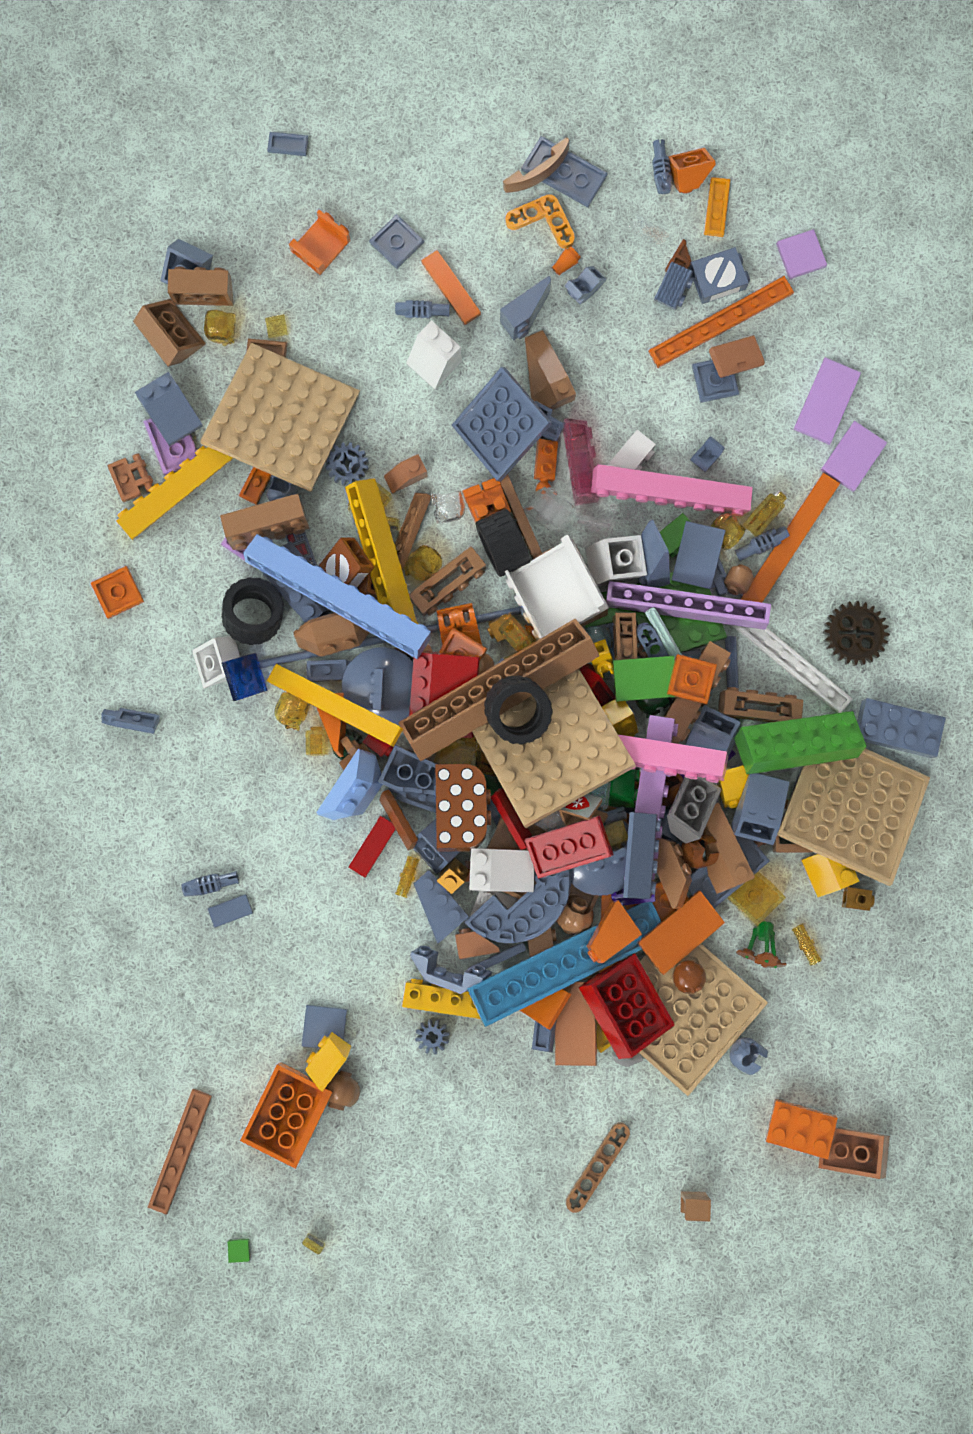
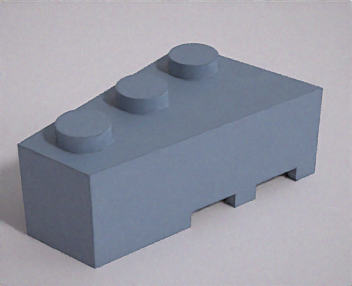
(439, 906)

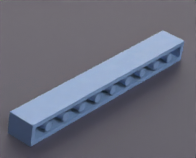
(337, 596)

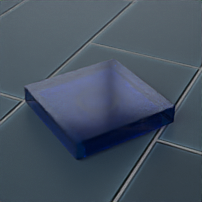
(244, 676)

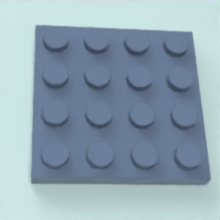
(501, 424)

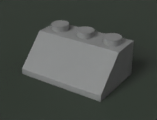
(692, 808)

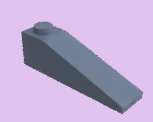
(408, 774)

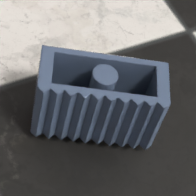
(673, 286)

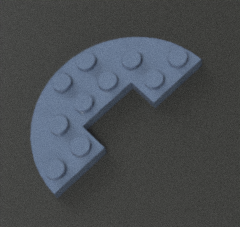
(528, 916)

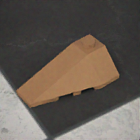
(546, 374)
(731, 866)

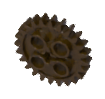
(856, 651)

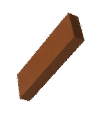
(398, 819)

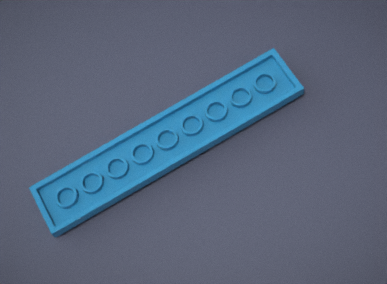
(550, 970)

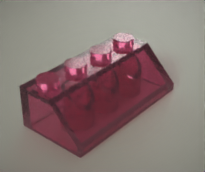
(580, 460)

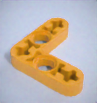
(543, 212)

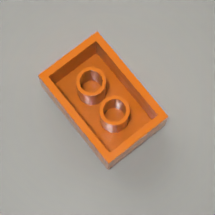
(801, 1128)

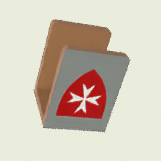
(582, 809)

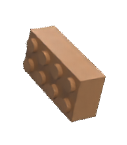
(269, 519)

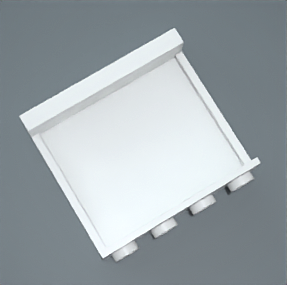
(556, 589)

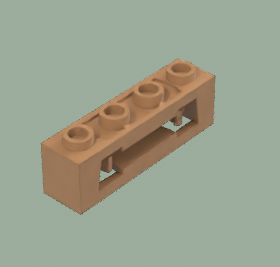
(460, 583)
(624, 636)
(727, 702)

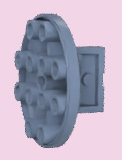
(380, 682)
(604, 875)

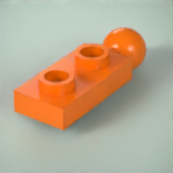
(545, 462)

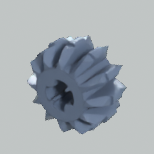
(428, 1042)

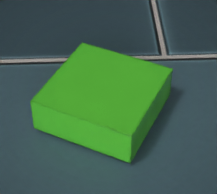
(238, 1250)

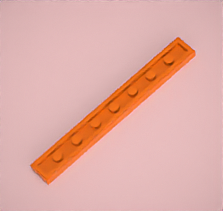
(721, 321)
(797, 530)

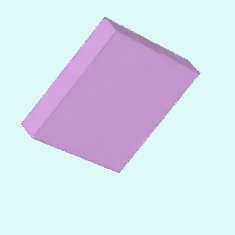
(801, 254)

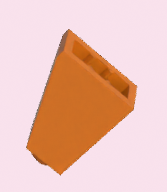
(612, 933)

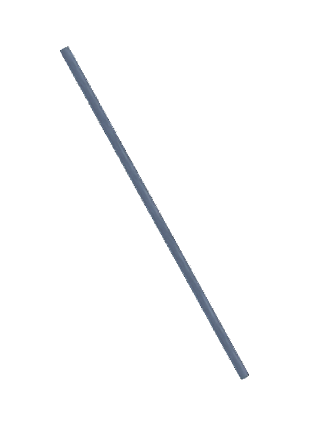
(376, 640)

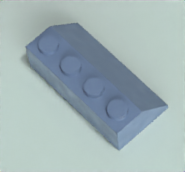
(304, 606)
(640, 855)

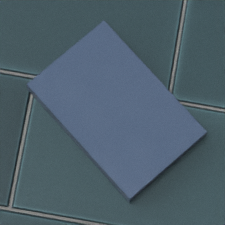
(698, 555)

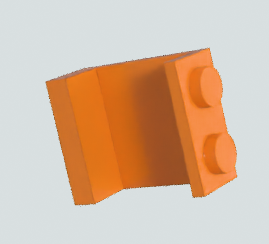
(321, 242)

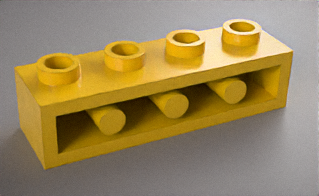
(438, 999)

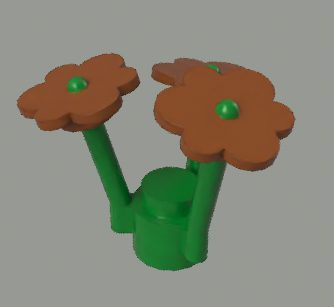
(765, 933)

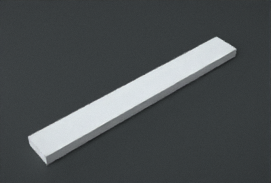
(797, 667)

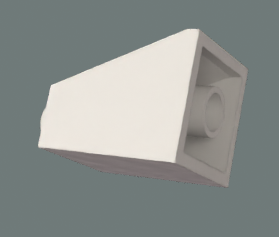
(434, 355)
(616, 559)

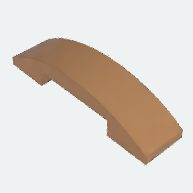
(518, 182)

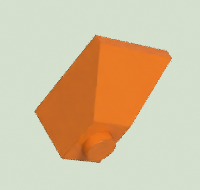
(690, 169)

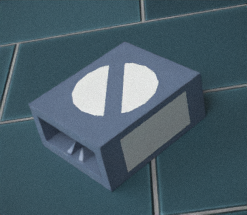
(719, 275)

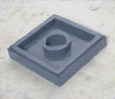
(396, 241)
(710, 384)
(321, 1022)

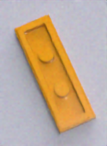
(717, 207)

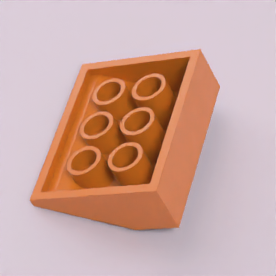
(286, 1115)

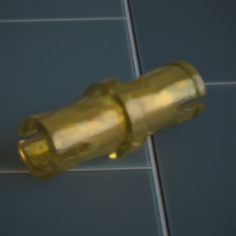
(407, 876)
(806, 944)

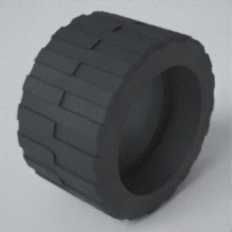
(502, 542)
(252, 589)
(535, 726)

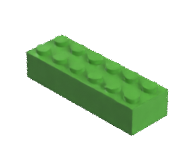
(799, 742)

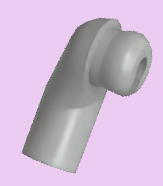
(628, 1061)

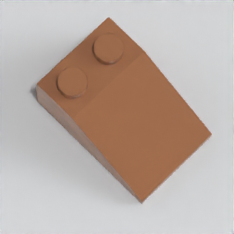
(858, 1153)

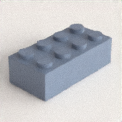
(900, 728)

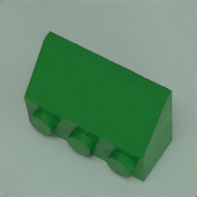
(623, 789)

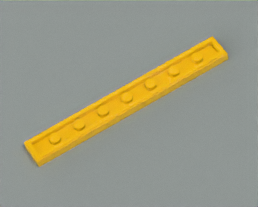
(335, 705)

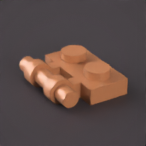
(124, 479)

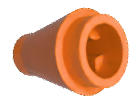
(566, 260)

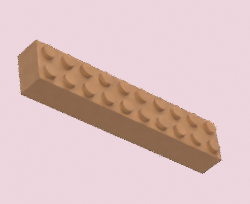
(464, 707)

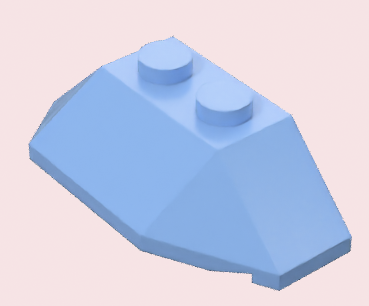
(353, 788)

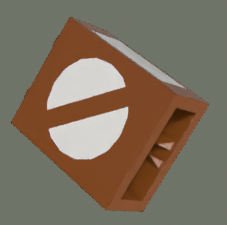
(347, 562)

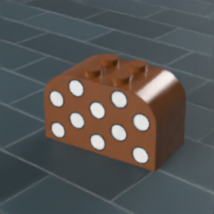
(461, 807)

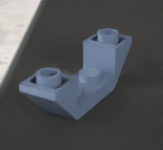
(426, 962)

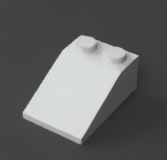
(501, 870)

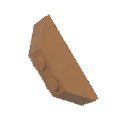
(329, 635)
(673, 872)

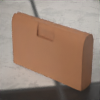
(736, 356)

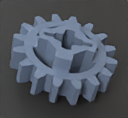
(354, 462)

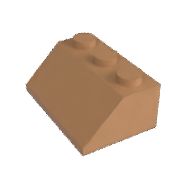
(200, 286)
(168, 331)

